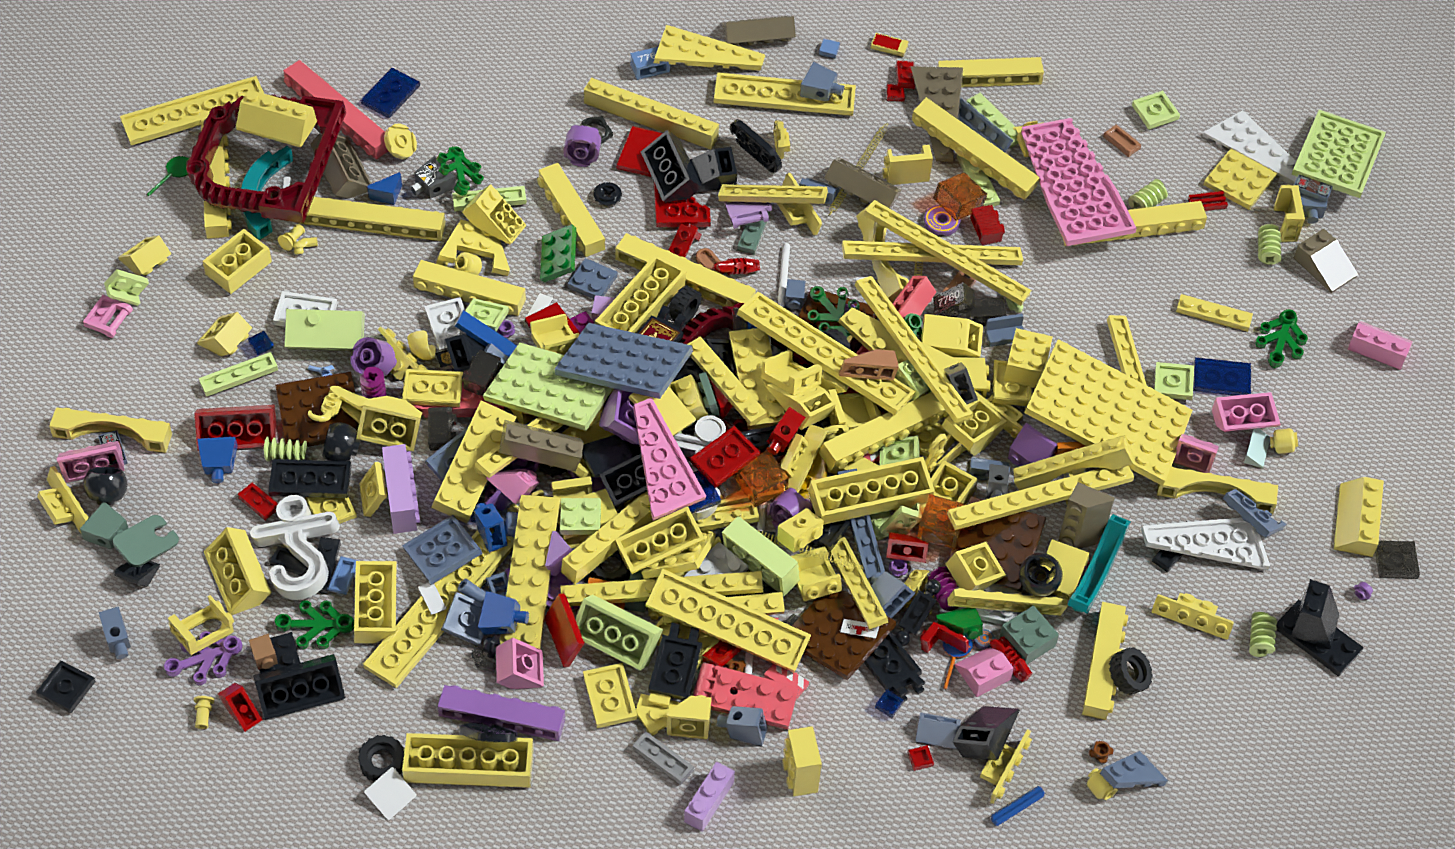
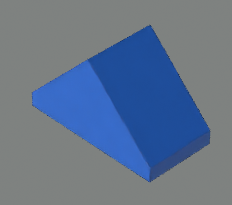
(386, 189)

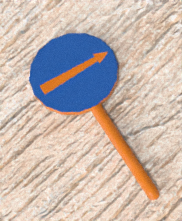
(954, 653)

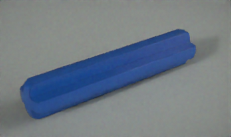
(1017, 806)

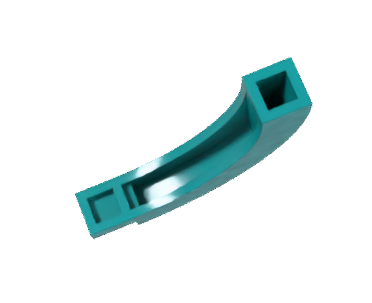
(255, 180)
(1100, 565)

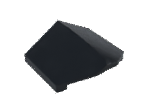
(139, 575)

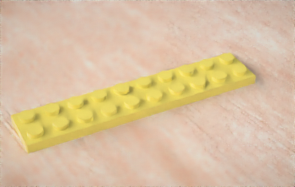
(820, 350)
(420, 628)

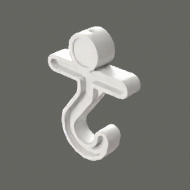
(706, 431)
(292, 530)

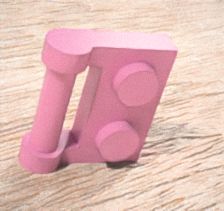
(102, 313)

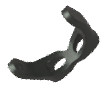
(600, 121)

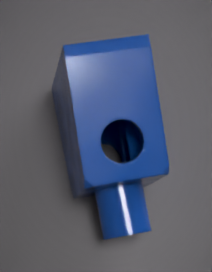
(217, 456)
(488, 517)
(500, 615)

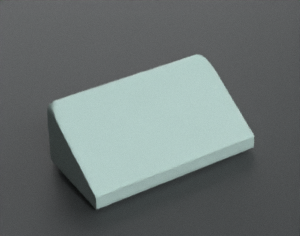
(1257, 448)

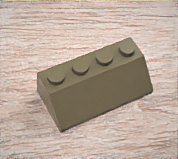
(759, 29)
(344, 169)
(861, 183)
(541, 445)
(1085, 517)

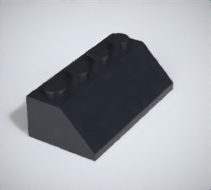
(671, 168)
(625, 480)
(299, 686)

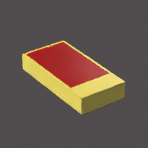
(889, 44)

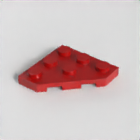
(680, 212)

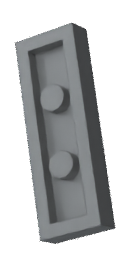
(663, 758)

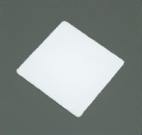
(390, 793)

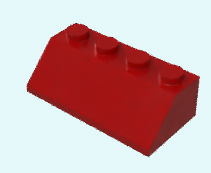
(246, 423)

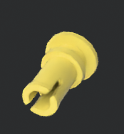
(289, 238)
(203, 707)

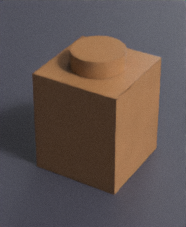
(263, 652)

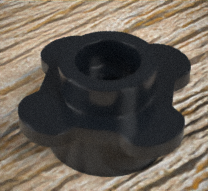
(490, 645)

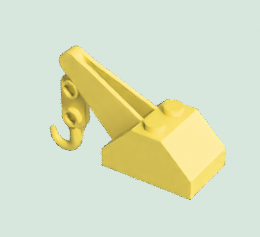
(380, 419)
(971, 434)

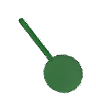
(175, 167)

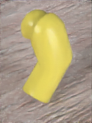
(305, 242)

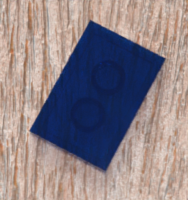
(390, 92)
(1222, 377)

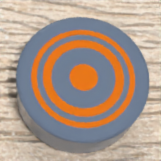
(983, 641)

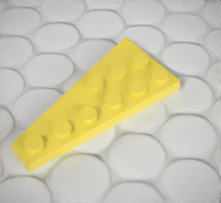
(703, 51)
(875, 336)

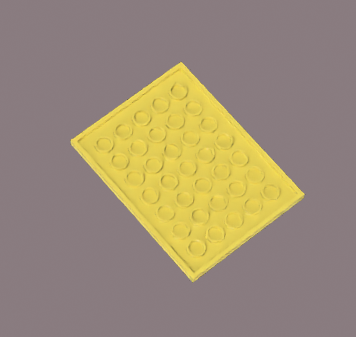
(1102, 403)

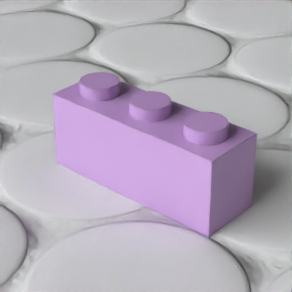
(709, 796)

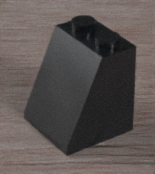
(1316, 615)

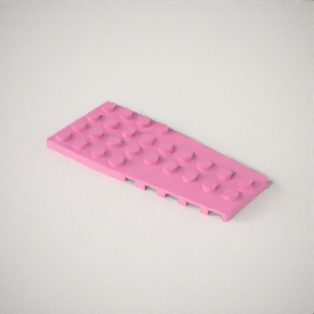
(1074, 184)

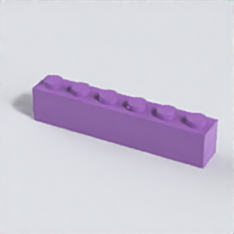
(510, 713)

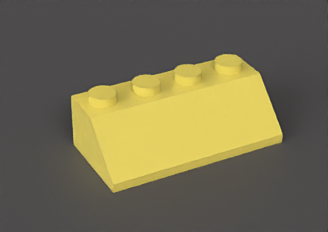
(275, 118)
(1359, 516)
(659, 540)
(237, 571)
(375, 601)

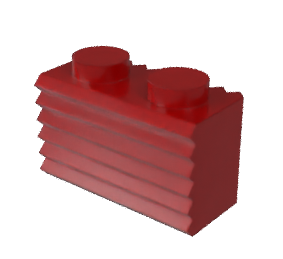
(987, 224)

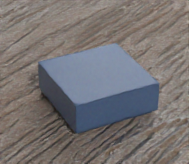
(829, 48)

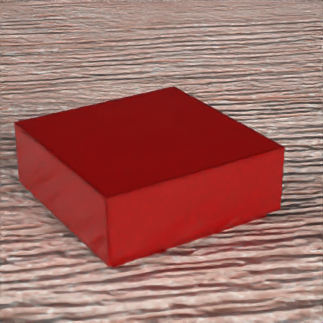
(894, 93)
(920, 758)

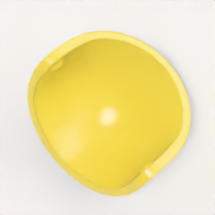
(419, 345)

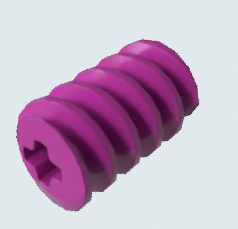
(372, 383)
(947, 583)

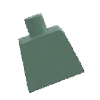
(103, 526)

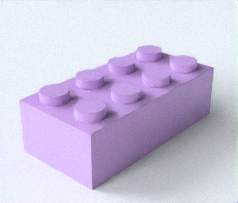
(401, 488)

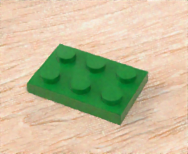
(558, 253)

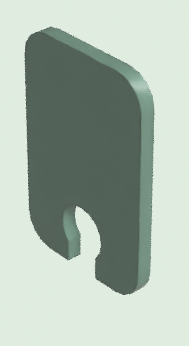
(141, 543)

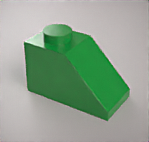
(962, 621)

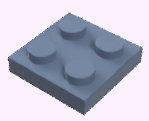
(592, 279)
(464, 618)

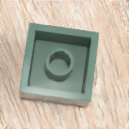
(1030, 634)

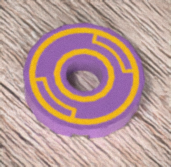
(936, 227)

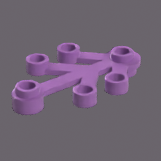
(206, 656)

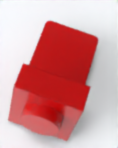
(684, 239)
(936, 631)

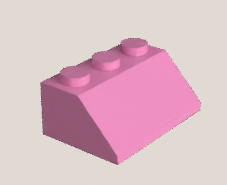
(1380, 345)
(1245, 412)
(76, 463)

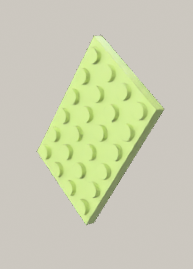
(1339, 153)
(531, 386)

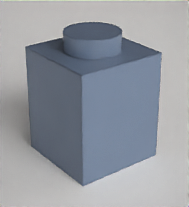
(795, 294)

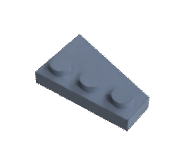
(1257, 518)
(1133, 771)

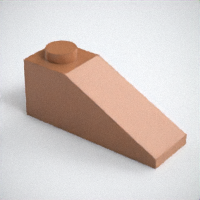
(871, 365)

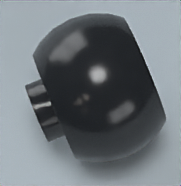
(340, 442)
(105, 484)
(1037, 587)

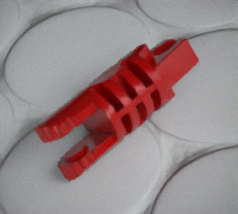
(737, 266)
(1020, 667)

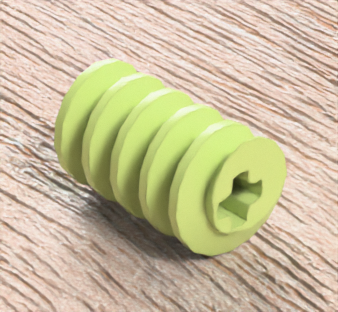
(1148, 195)
(1269, 244)
(284, 451)
(1262, 634)

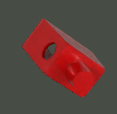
(784, 431)

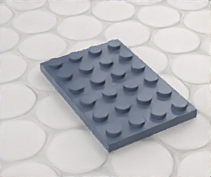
(624, 360)

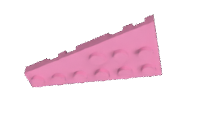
(666, 470)

